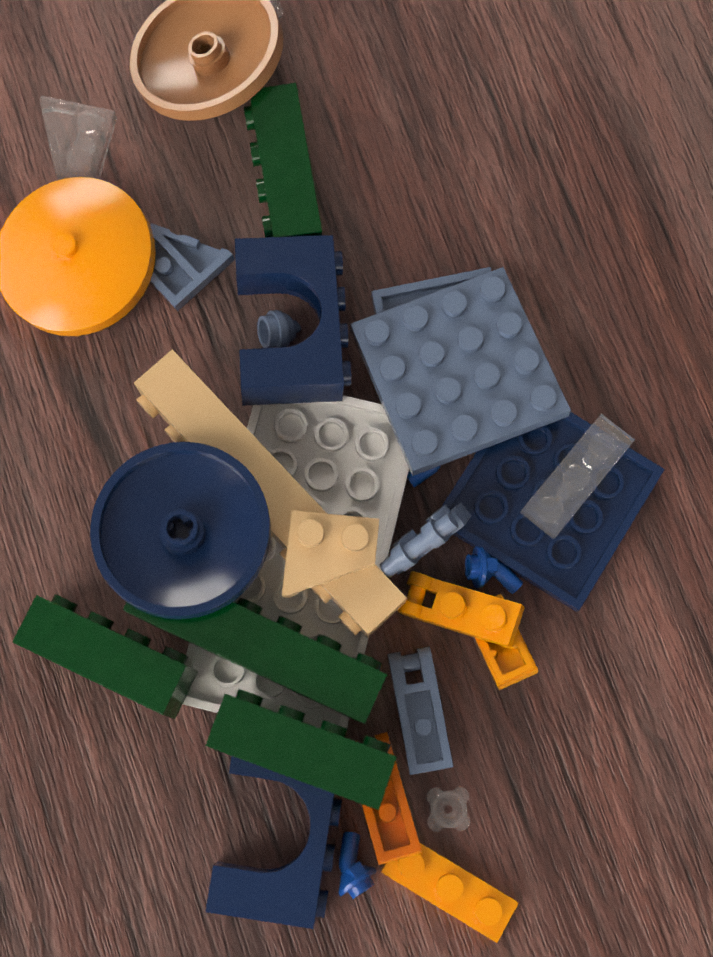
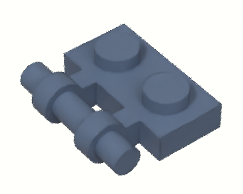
(433, 534)

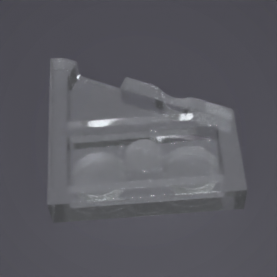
(77, 136)

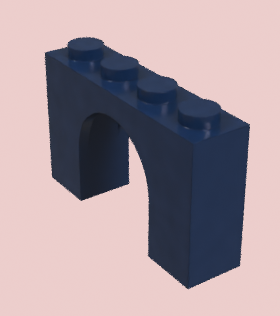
(314, 367)
(283, 893)

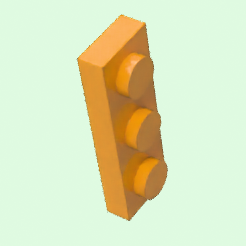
(454, 891)

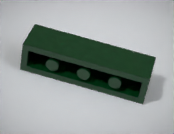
(284, 162)
(105, 656)
(302, 750)

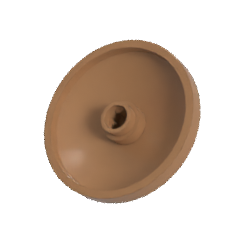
(205, 56)

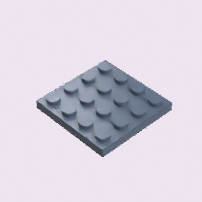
(459, 371)

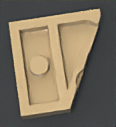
(325, 548)

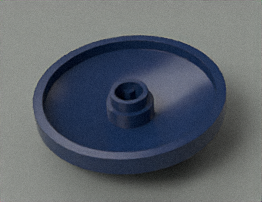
(180, 530)

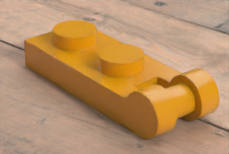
(463, 610)

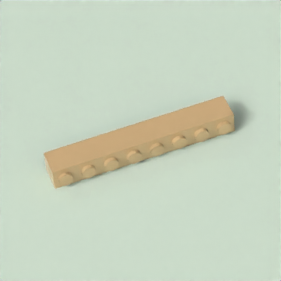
(202, 418)

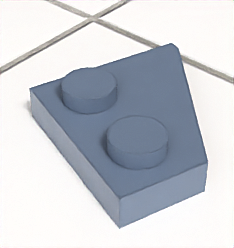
(184, 265)

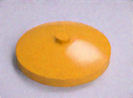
(75, 256)

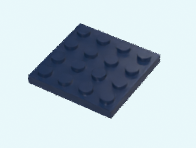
(508, 476)

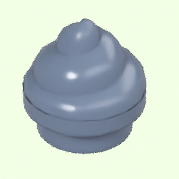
(276, 329)

